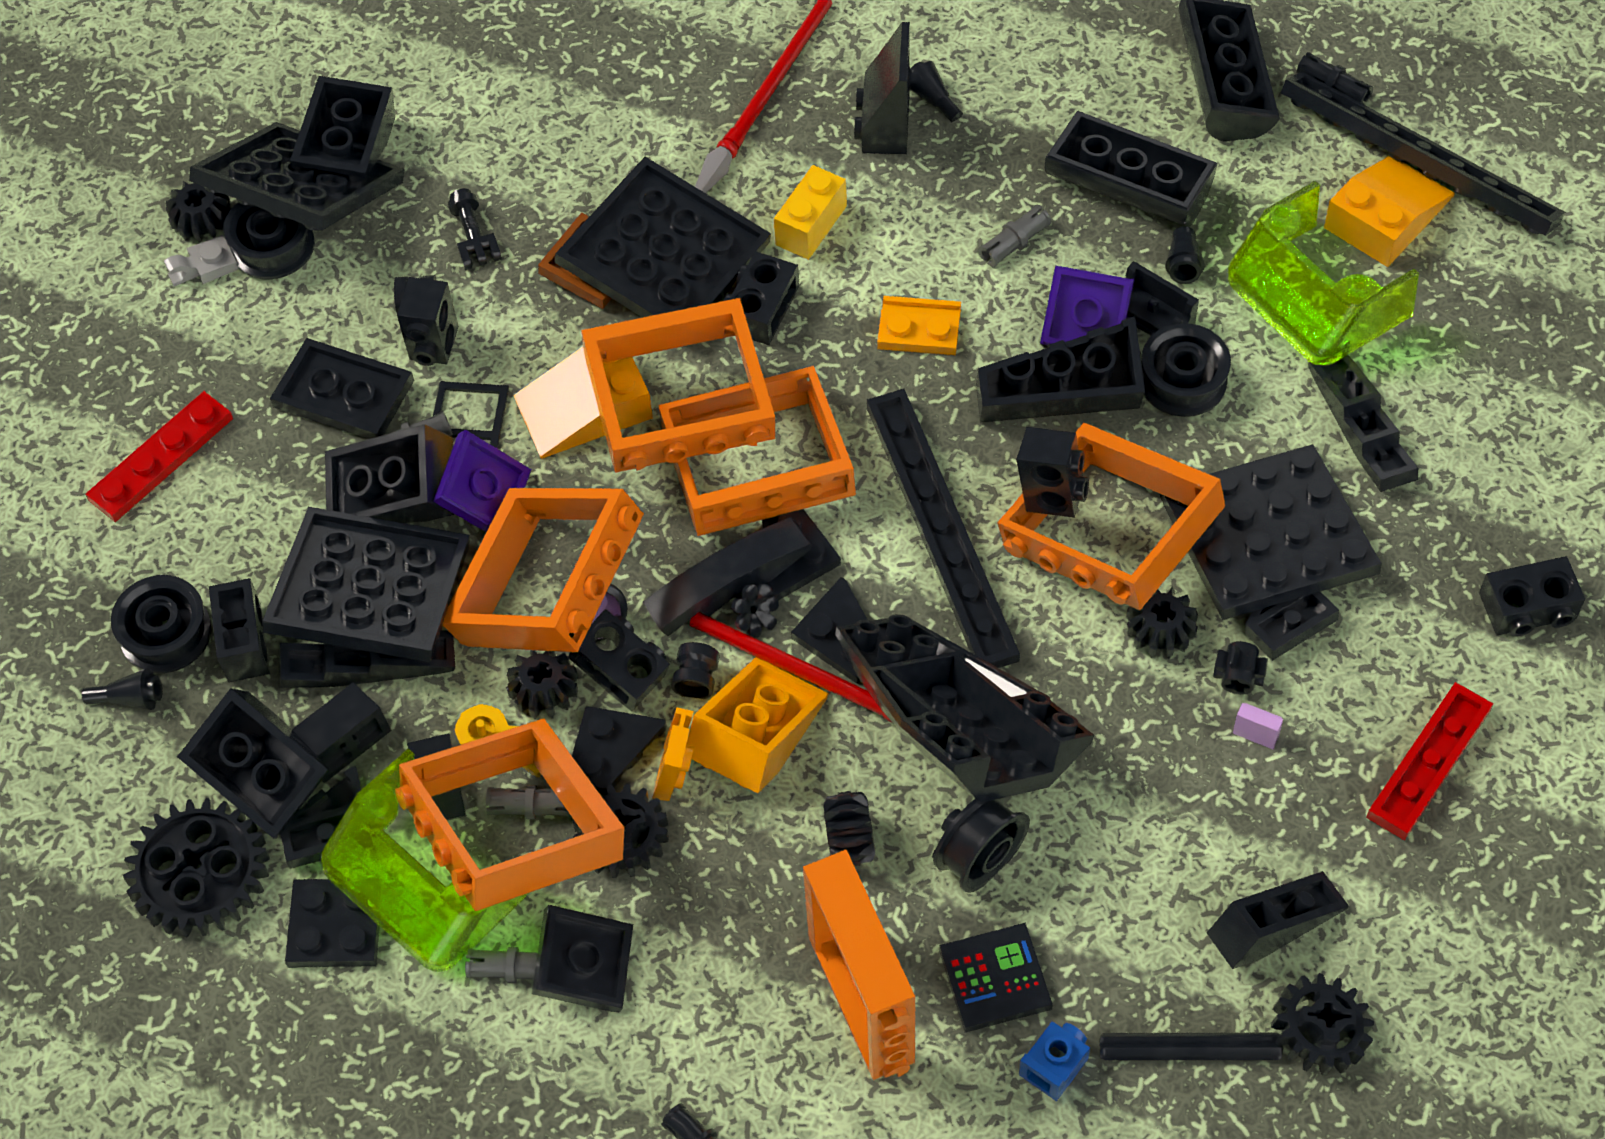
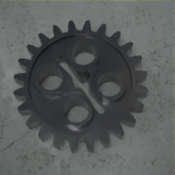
(175, 841)

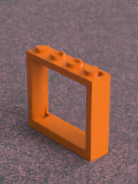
(669, 332)
(1144, 467)
(772, 494)
(472, 607)
(492, 756)
(860, 965)

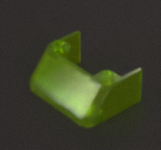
(1300, 299)
(396, 888)

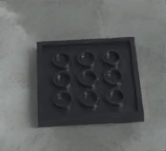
(261, 175)
(661, 244)
(1278, 535)
(367, 584)

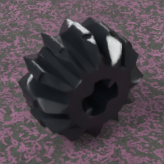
(197, 211)
(1175, 633)
(542, 682)
(849, 826)

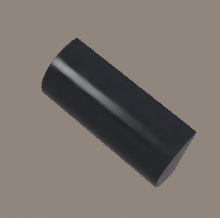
(1228, 69)
(1131, 168)

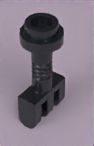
(463, 204)

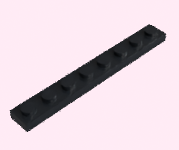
(1433, 159)
(942, 529)

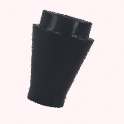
(1184, 257)

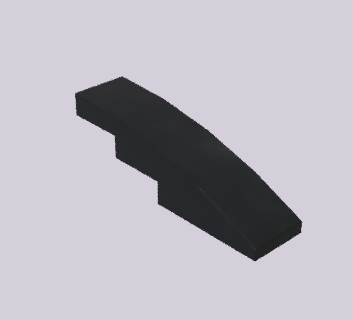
(1364, 423)
(726, 572)
(334, 666)

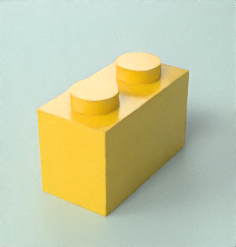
(810, 212)

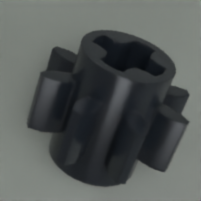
(1240, 667)

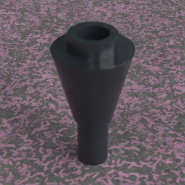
(928, 84)
(135, 690)

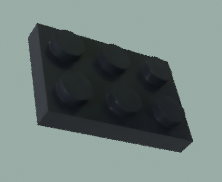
(342, 389)

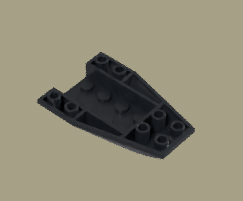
(961, 710)

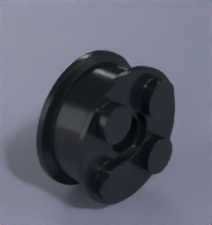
(266, 244)
(1179, 390)
(169, 645)
(979, 841)

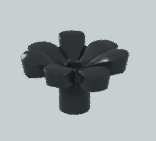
(755, 609)

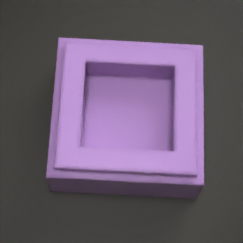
(1258, 725)

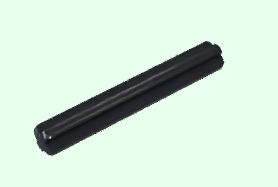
(1190, 1046)

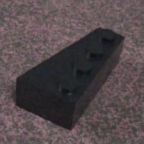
(1066, 378)

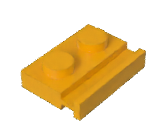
(919, 325)
(676, 756)

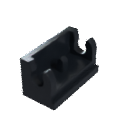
(1157, 301)
(343, 729)

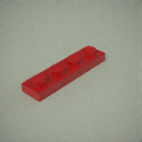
(159, 456)
(1429, 761)

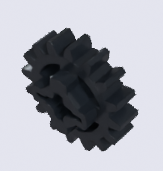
(640, 824)
(1322, 1024)

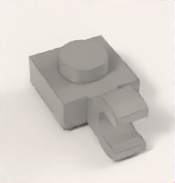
(206, 260)

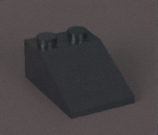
(886, 98)
(344, 127)
(389, 475)
(254, 761)

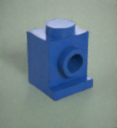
(1053, 1073)

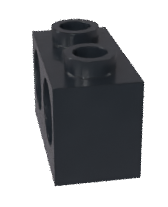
(767, 290)
(427, 321)
(1052, 472)
(1528, 589)
(238, 630)
(610, 667)

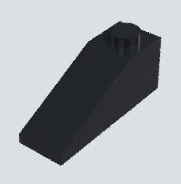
(1274, 918)

